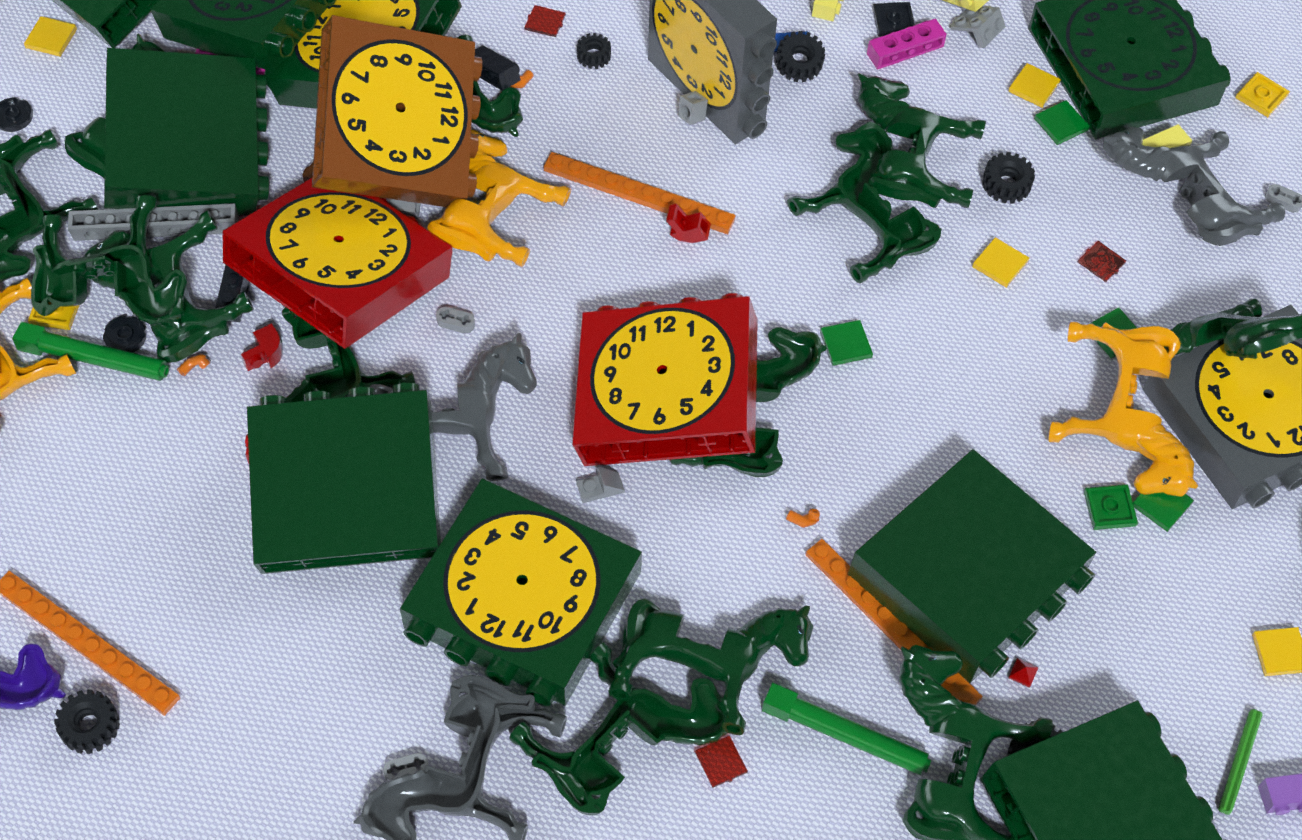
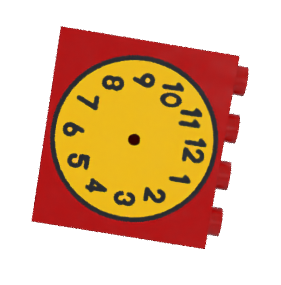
(337, 258)
(667, 381)

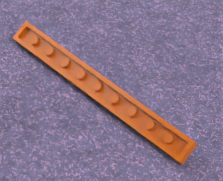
(634, 190)
(837, 571)
(88, 644)

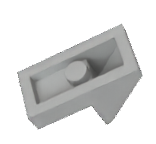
(601, 486)

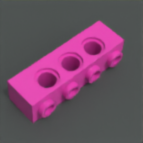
(906, 43)

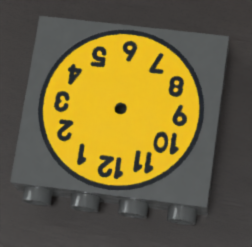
(719, 52)
(1238, 416)

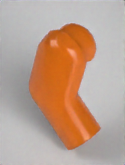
(525, 78)
(191, 362)
(805, 520)

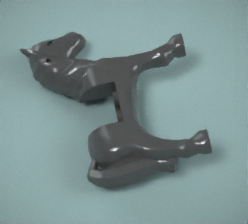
(1212, 209)
(477, 398)
(482, 717)

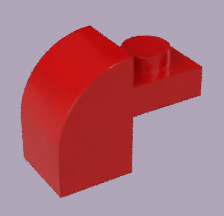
(687, 228)
(267, 349)

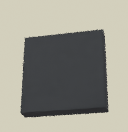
(892, 17)

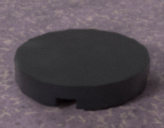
(14, 114)
(125, 334)

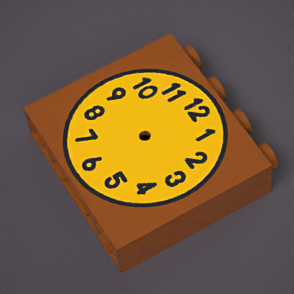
(395, 113)

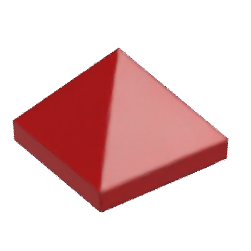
(1023, 672)

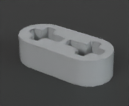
(1285, 197)
(455, 320)
(405, 765)

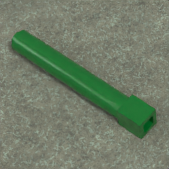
(37, 340)
(786, 705)

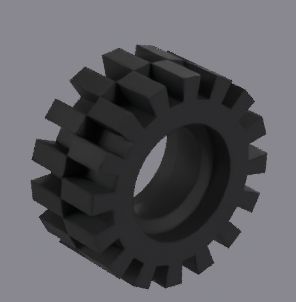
(594, 59)

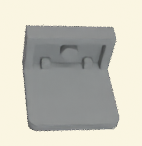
(984, 23)

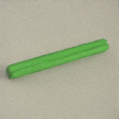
(1240, 762)

